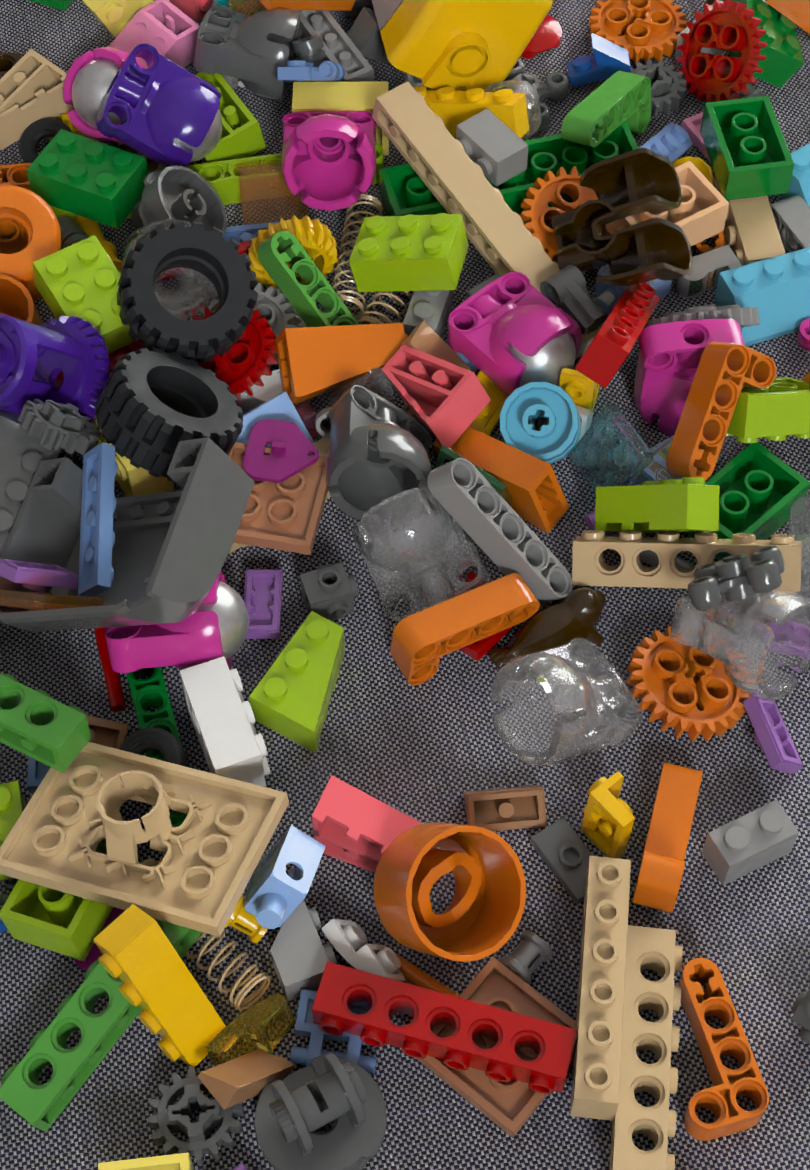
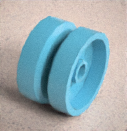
(538, 402)

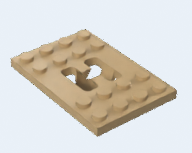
(205, 856)

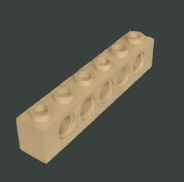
(591, 570)
(656, 951)
(601, 989)

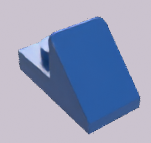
(606, 61)

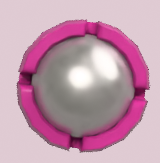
(87, 85)
(514, 334)
(208, 634)

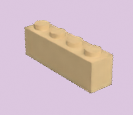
(752, 229)

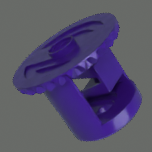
(36, 355)

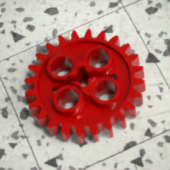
(717, 29)
(247, 358)

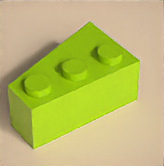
(240, 129)
(659, 506)
(300, 682)

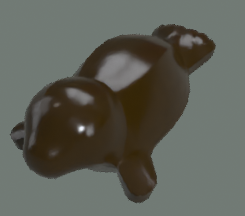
(555, 626)

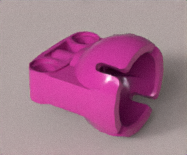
(328, 156)
(669, 363)

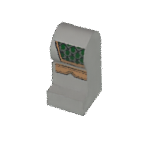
(706, 271)

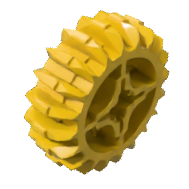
(313, 237)

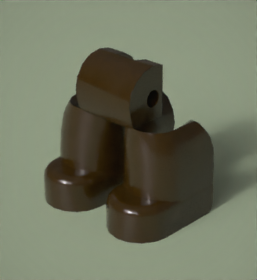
(638, 253)

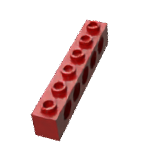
(618, 334)
(469, 1019)

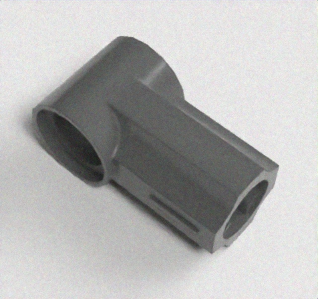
(569, 292)

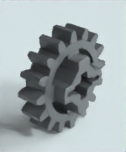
(666, 86)
(59, 426)
(178, 1118)

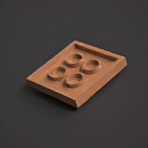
(286, 512)
(502, 1102)

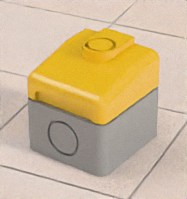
(458, 40)

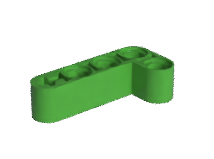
(617, 100)
(313, 285)

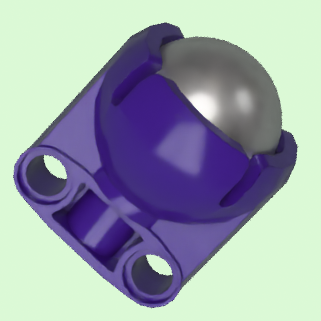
(161, 110)

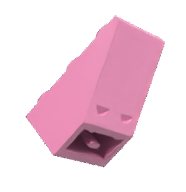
(163, 28)

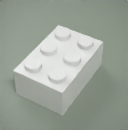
(224, 722)

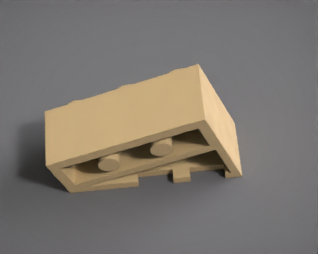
(28, 94)

